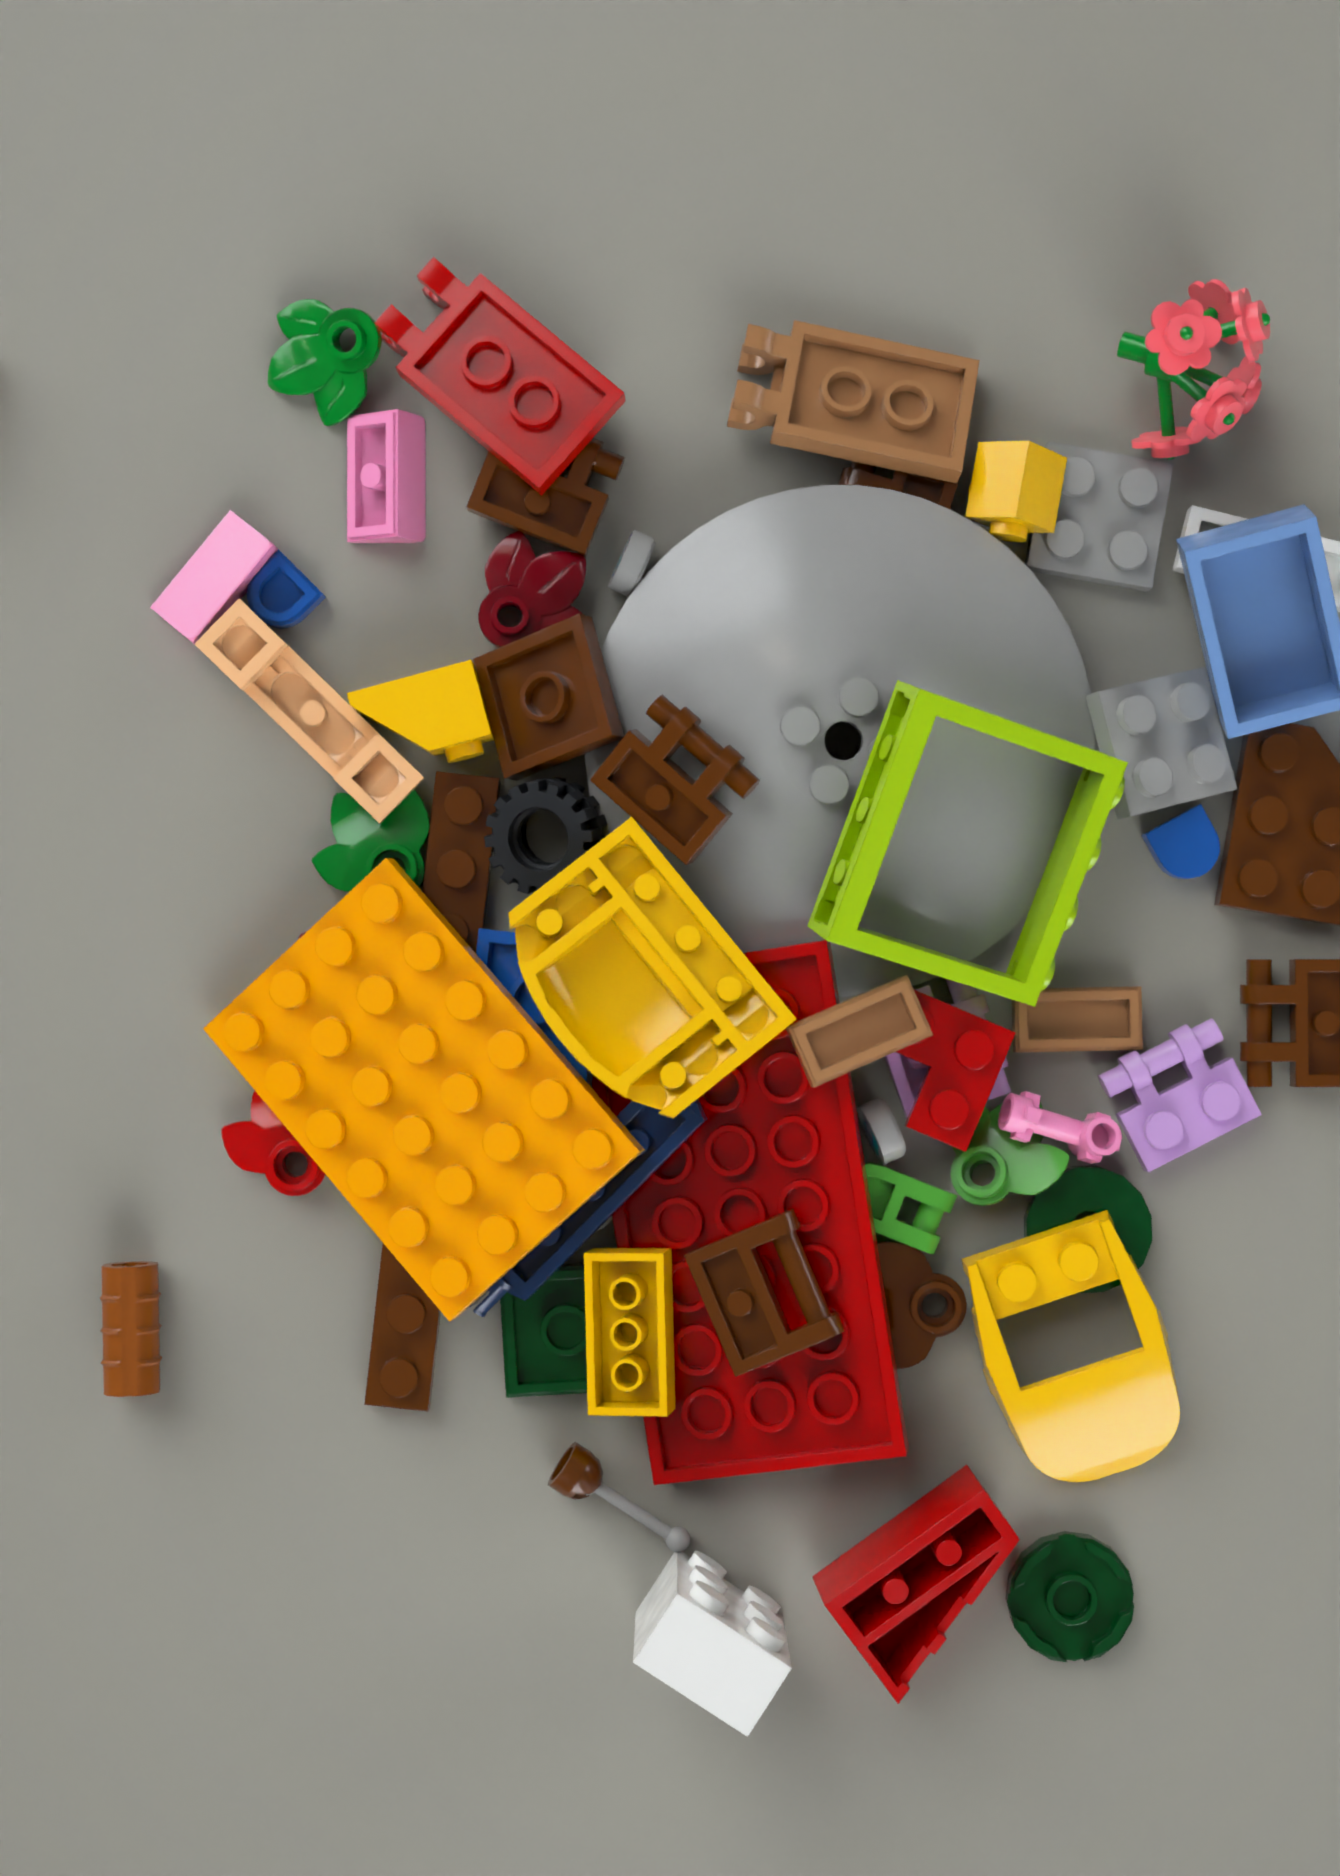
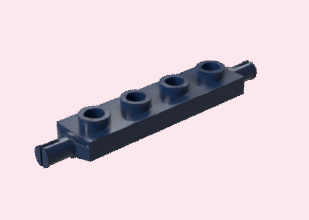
(660, 1139)

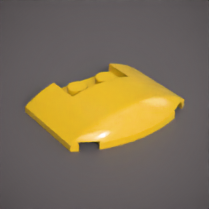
(641, 975)

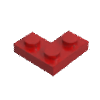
(962, 1070)

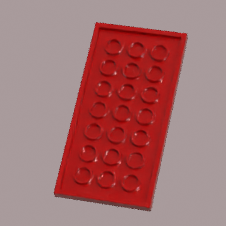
(758, 1154)

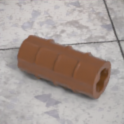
(130, 1328)

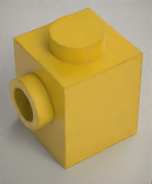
(1015, 489)

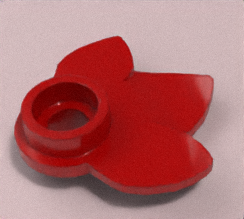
(264, 1147)

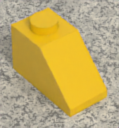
(432, 710)

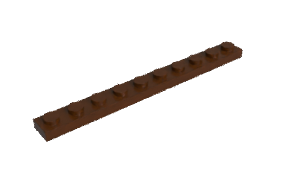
(458, 887)

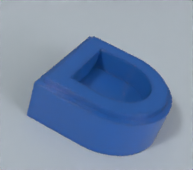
(282, 593)
(1185, 844)

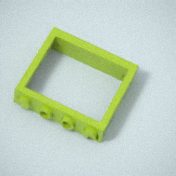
(876, 813)

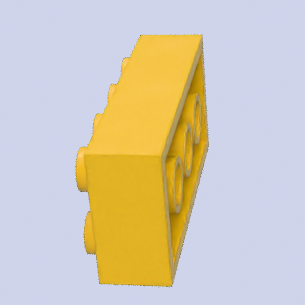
(629, 1331)

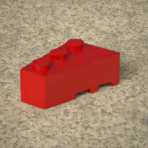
(916, 1575)

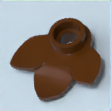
(906, 1284)

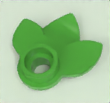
(1018, 1165)

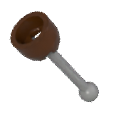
(580, 1475)

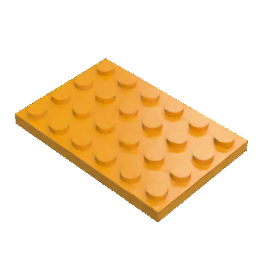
(422, 1089)

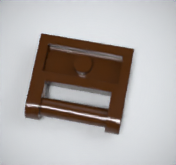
(744, 1301)

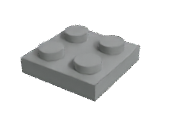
(1105, 519)
(1168, 738)

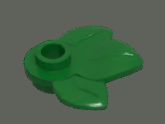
(318, 364)
(366, 843)

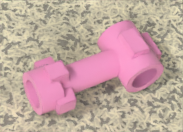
(1086, 1139)

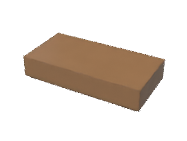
(1080, 1020)
(859, 1031)

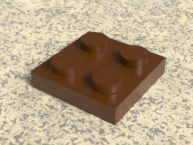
(548, 697)

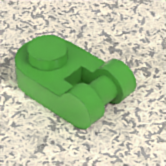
(887, 1193)

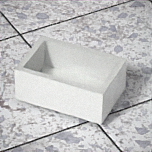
(712, 1640)

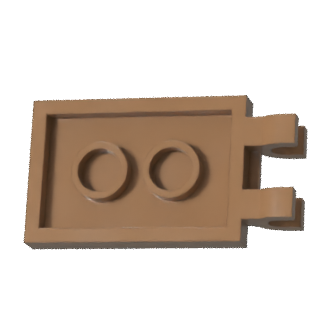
(858, 398)

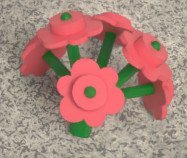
(1180, 351)

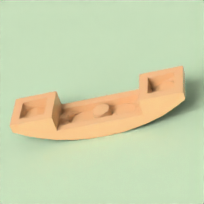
(309, 710)

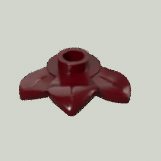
(537, 586)

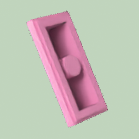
(386, 477)
(214, 577)

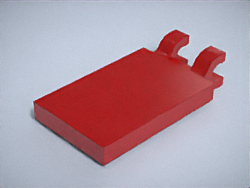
(501, 376)

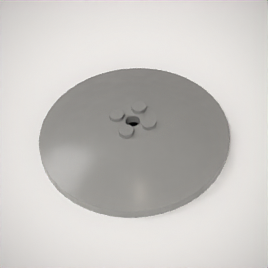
(807, 621)

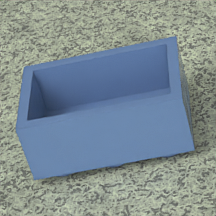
(1265, 619)

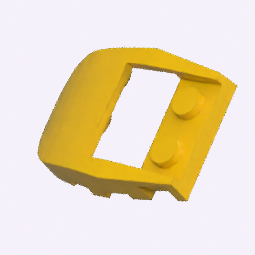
(1095, 1415)

